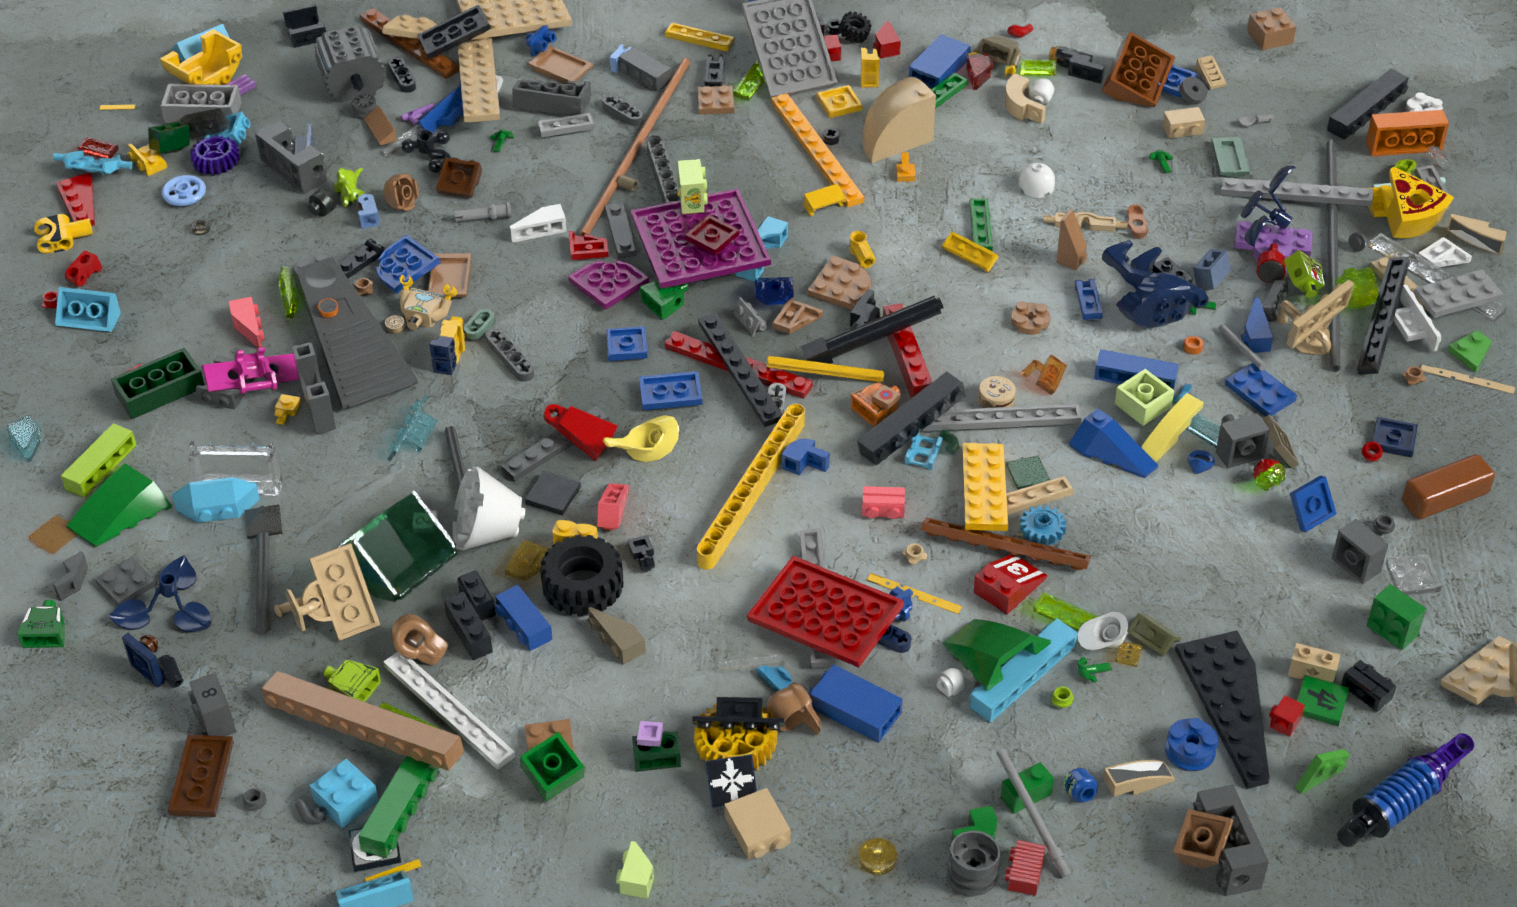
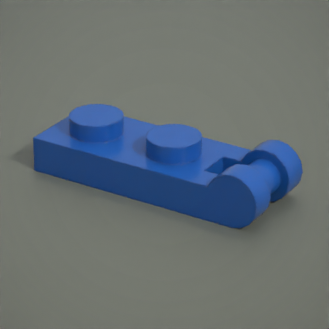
(1088, 299)

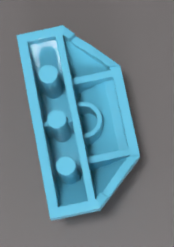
(216, 499)

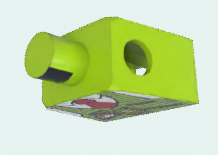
(1305, 273)

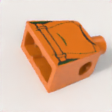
(863, 405)

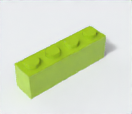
(98, 460)

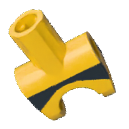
(60, 232)

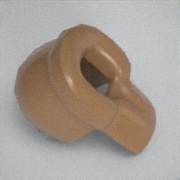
(406, 634)
(795, 707)

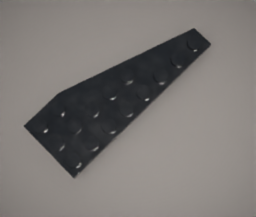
(1230, 693)

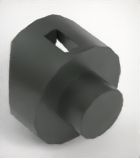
(321, 203)

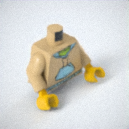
(422, 306)

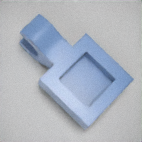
(614, 58)

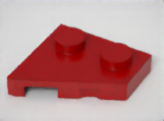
(587, 246)

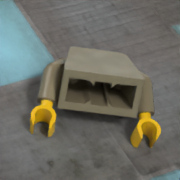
(1001, 51)

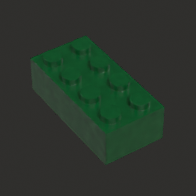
(157, 383)

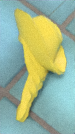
(649, 440)

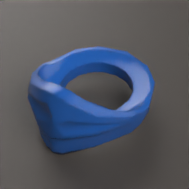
(1199, 465)

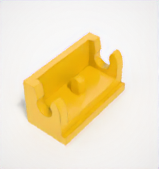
(869, 69)
(823, 197)

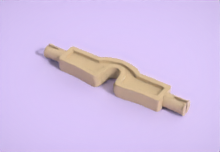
(1095, 222)

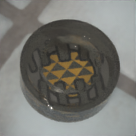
(200, 226)

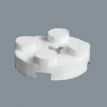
(1421, 102)

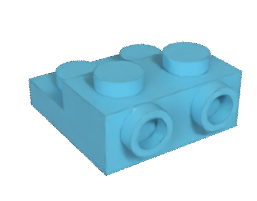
(237, 129)

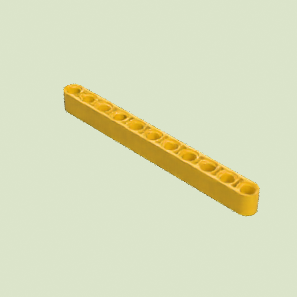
(750, 487)

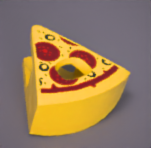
(1409, 214)

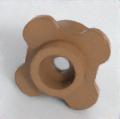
(364, 286)
(1414, 375)

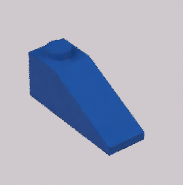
(1257, 330)

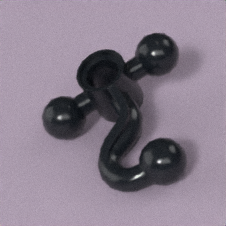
(425, 145)

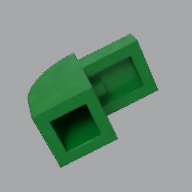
(981, 820)

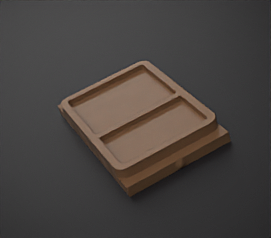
(560, 65)
(452, 271)

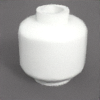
(1041, 91)

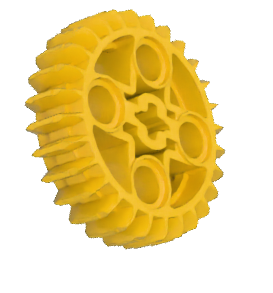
(735, 741)

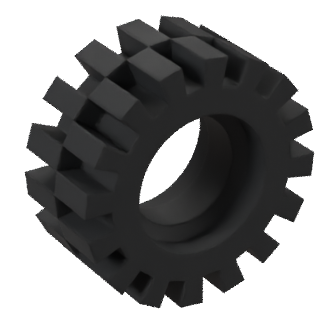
(856, 34)

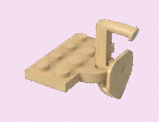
(1310, 330)
(339, 595)
(1486, 673)

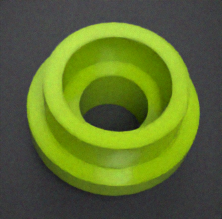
(1062, 692)

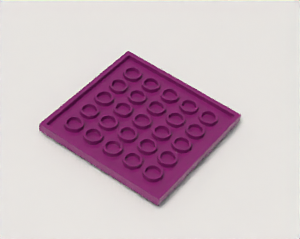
(679, 261)

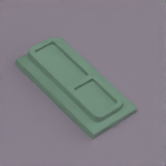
(1230, 156)

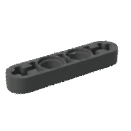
(507, 356)

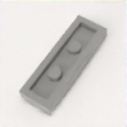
(565, 125)

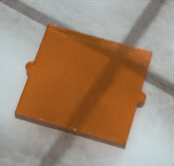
(53, 534)

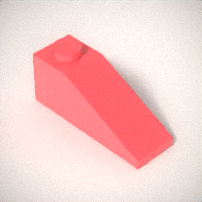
(612, 506)

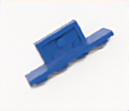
(444, 112)

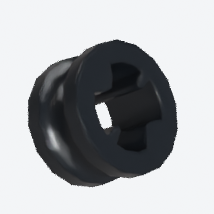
(833, 27)
(831, 136)

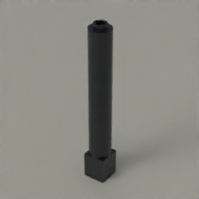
(826, 350)

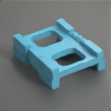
(917, 450)

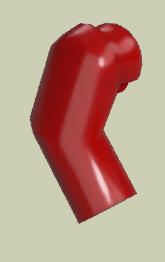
(1019, 31)

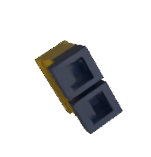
(448, 347)

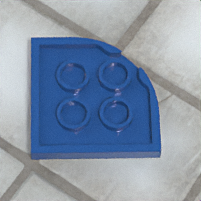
(404, 258)

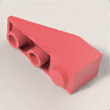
(245, 320)

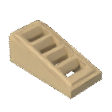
(1209, 70)

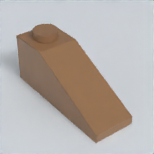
(1071, 243)

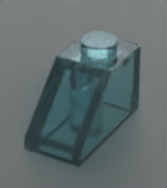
(25, 436)

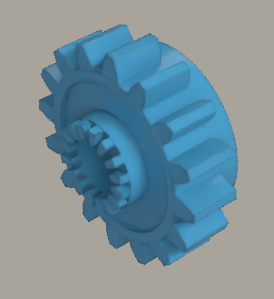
(1043, 525)

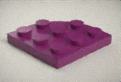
(608, 281)

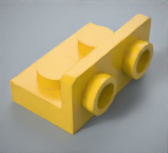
(147, 159)

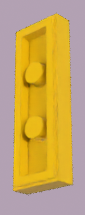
(970, 251)

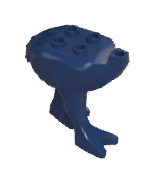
(1158, 296)

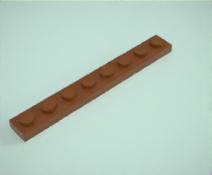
(413, 46)
(1013, 545)

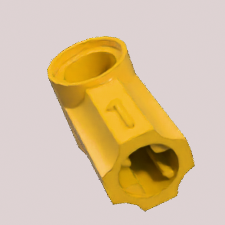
(859, 247)

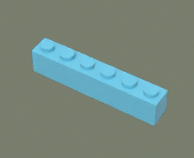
(1023, 671)

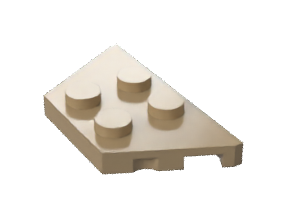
(407, 26)

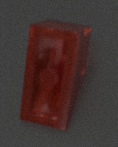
(979, 69)

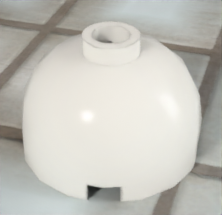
(1036, 180)

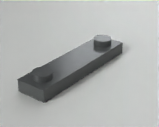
(620, 230)

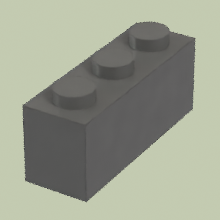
(645, 69)

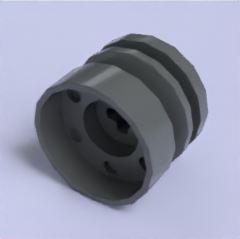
(973, 863)

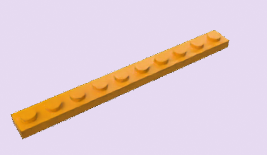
(816, 148)

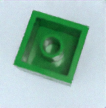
(1396, 617)
(552, 766)

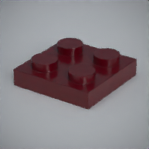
(712, 235)

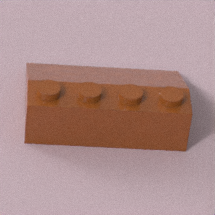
(1139, 59)

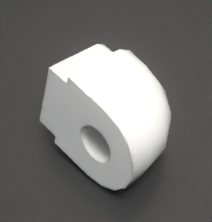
(951, 682)

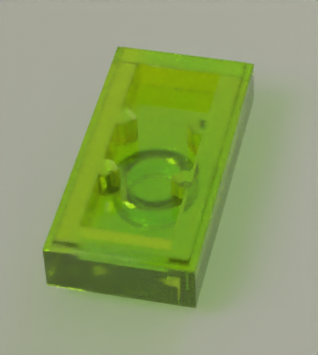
(1038, 67)

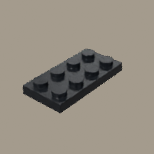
(454, 31)

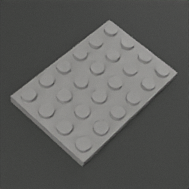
(789, 46)

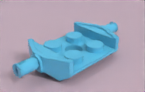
(77, 161)

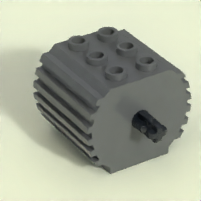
(349, 63)

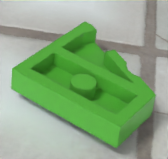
(1471, 349)
(1322, 768)

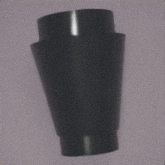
(170, 670)

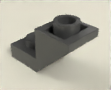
(71, 582)

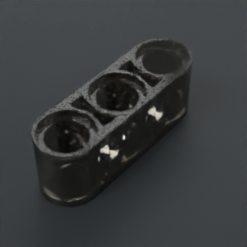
(206, 122)

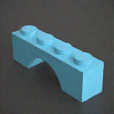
(773, 234)

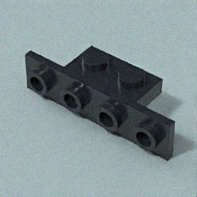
(738, 712)

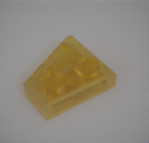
(526, 561)

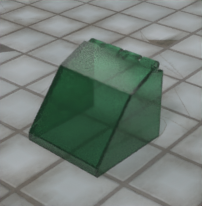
(401, 548)

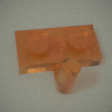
(1050, 373)

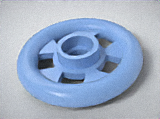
(183, 190)

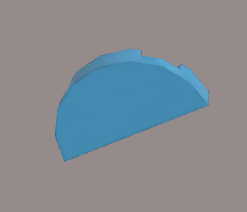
(775, 677)

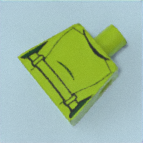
(353, 679)

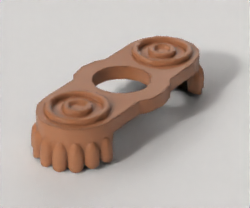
(1135, 213)

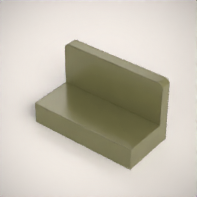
(1153, 633)

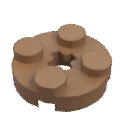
(1038, 313)

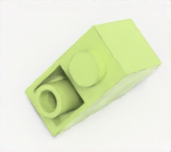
(637, 873)

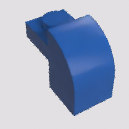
(804, 453)

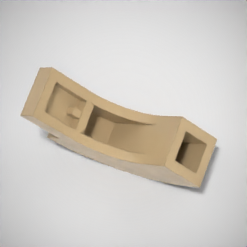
(1020, 106)

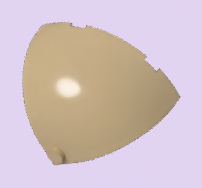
(899, 119)

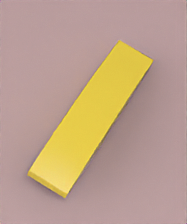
(1171, 426)

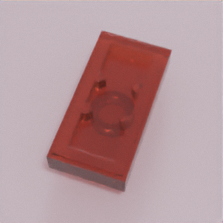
(98, 148)

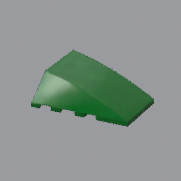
(118, 505)
(987, 645)

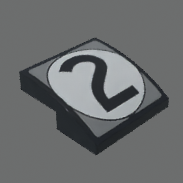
(364, 860)

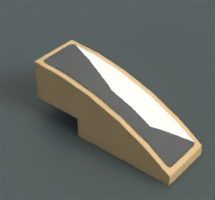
(1477, 233)
(1136, 776)

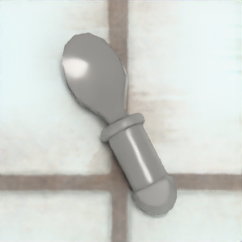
(1249, 121)

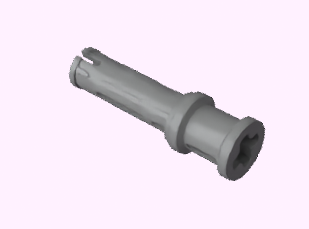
(493, 212)

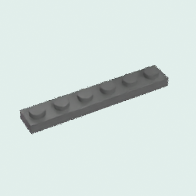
(542, 451)

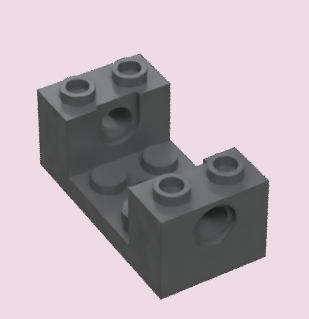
(302, 170)
(1246, 863)

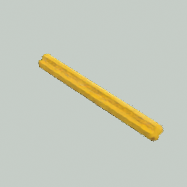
(825, 369)

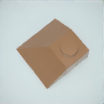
(1202, 839)

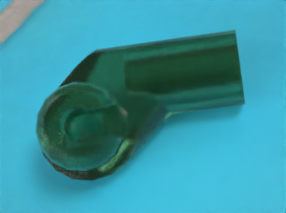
(952, 440)

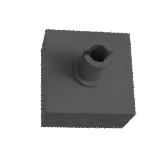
(1242, 440)

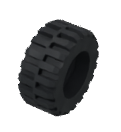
(576, 555)

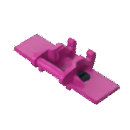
(250, 366)

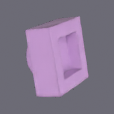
(650, 733)

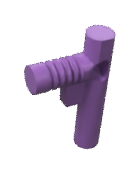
(416, 114)

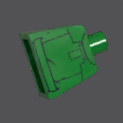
(664, 300)

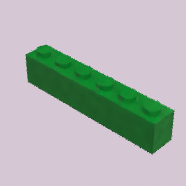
(396, 807)

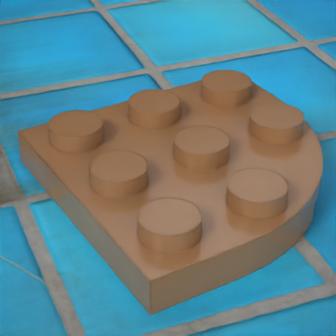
(840, 283)

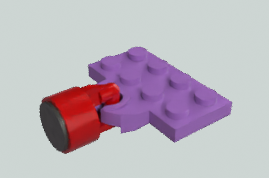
(1273, 247)

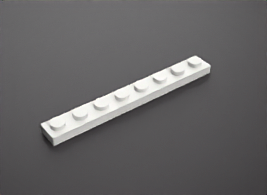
(450, 710)

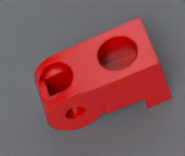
(82, 268)

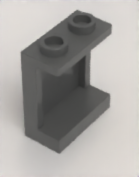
(224, 398)

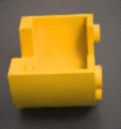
(209, 67)

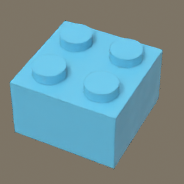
(344, 793)

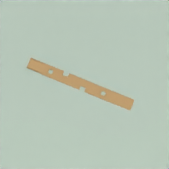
(1465, 378)

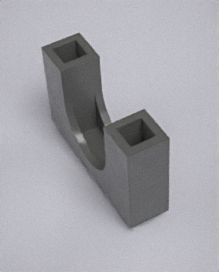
(313, 388)

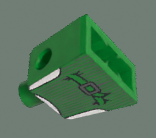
(43, 627)

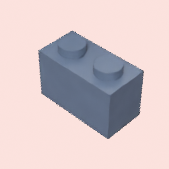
(1212, 269)

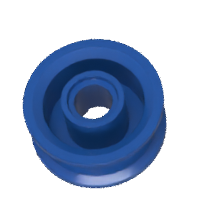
(1191, 744)

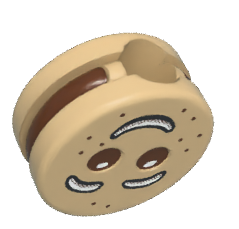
(996, 392)

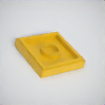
(839, 101)

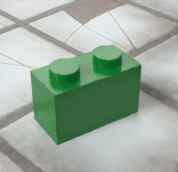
(1037, 783)

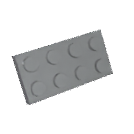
(1458, 293)

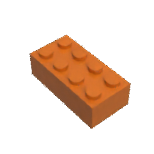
(1406, 132)

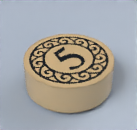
(394, 324)

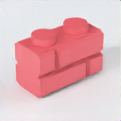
(883, 502)

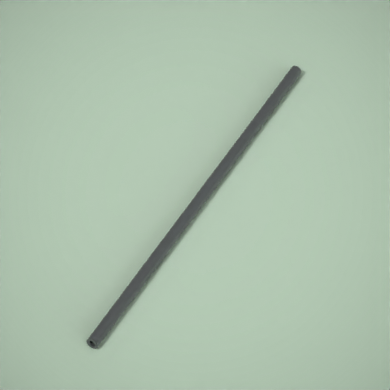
(1335, 364)

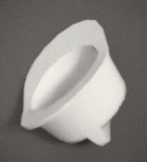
(1103, 631)

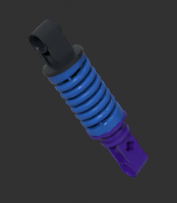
(1403, 791)

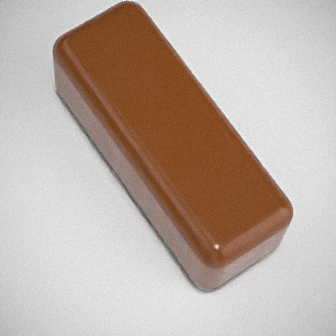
(1448, 486)

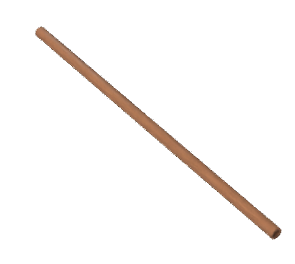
(639, 140)

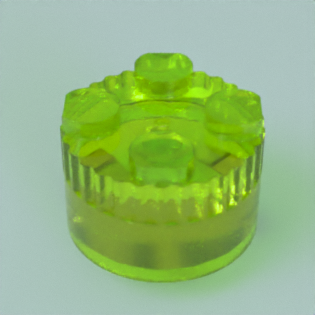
(1365, 288)

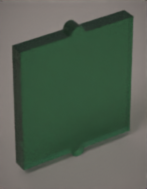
(1027, 471)

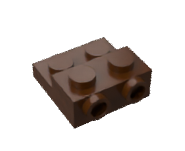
(459, 177)

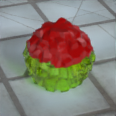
(1268, 473)

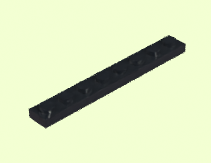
(1383, 315)
(740, 369)

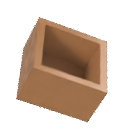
(1271, 28)

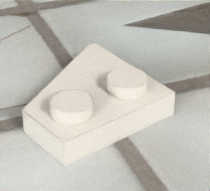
(1445, 253)

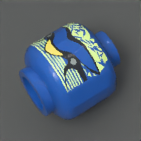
(1080, 785)

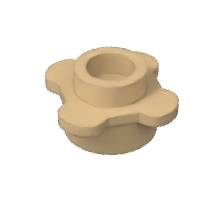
(914, 553)

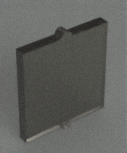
(263, 520)

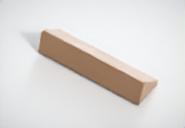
(380, 126)

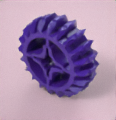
(214, 155)

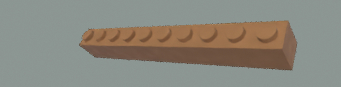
(363, 720)

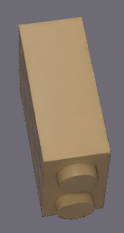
(757, 824)

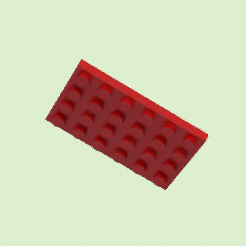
(825, 611)

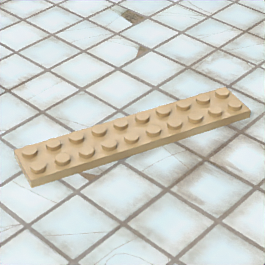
(478, 80)

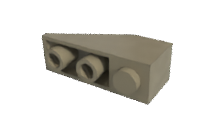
(620, 636)

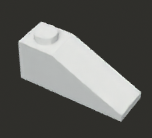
(541, 223)

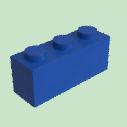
(523, 618)

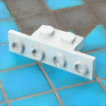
(1414, 322)

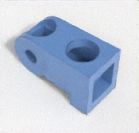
(368, 211)

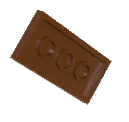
(201, 776)

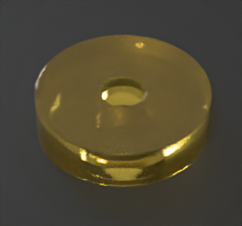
(879, 847)

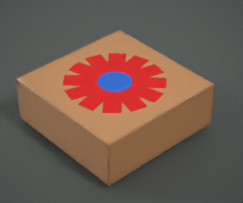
(886, 397)

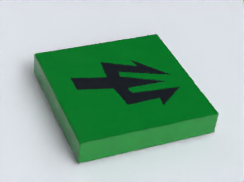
(1322, 700)

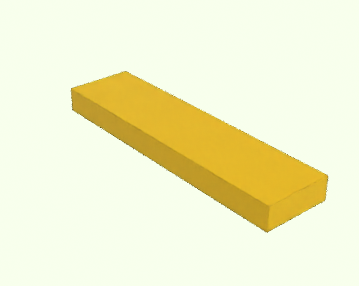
(699, 37)

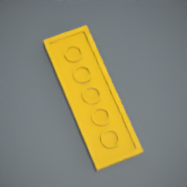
(984, 487)

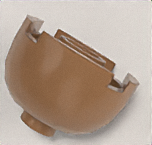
(401, 192)

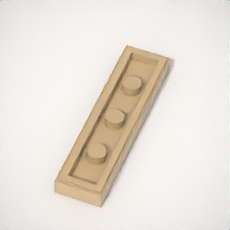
(1038, 494)

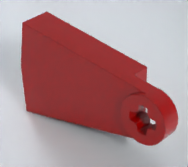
(581, 428)

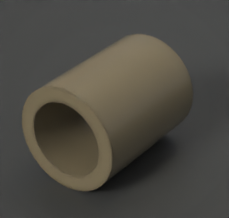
(627, 183)

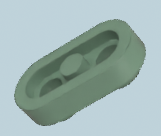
(479, 324)

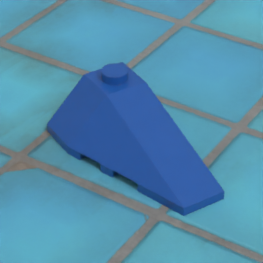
(1107, 440)

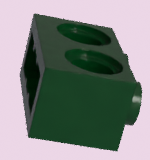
(656, 757)

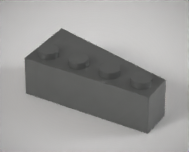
(552, 97)

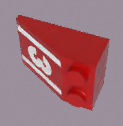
(1007, 582)

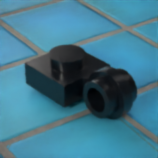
(643, 550)

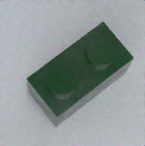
(168, 137)

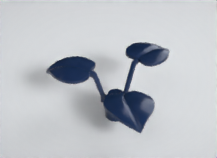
(1278, 216)
(177, 575)

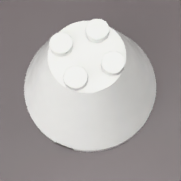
(485, 511)

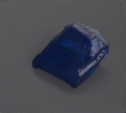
(774, 290)

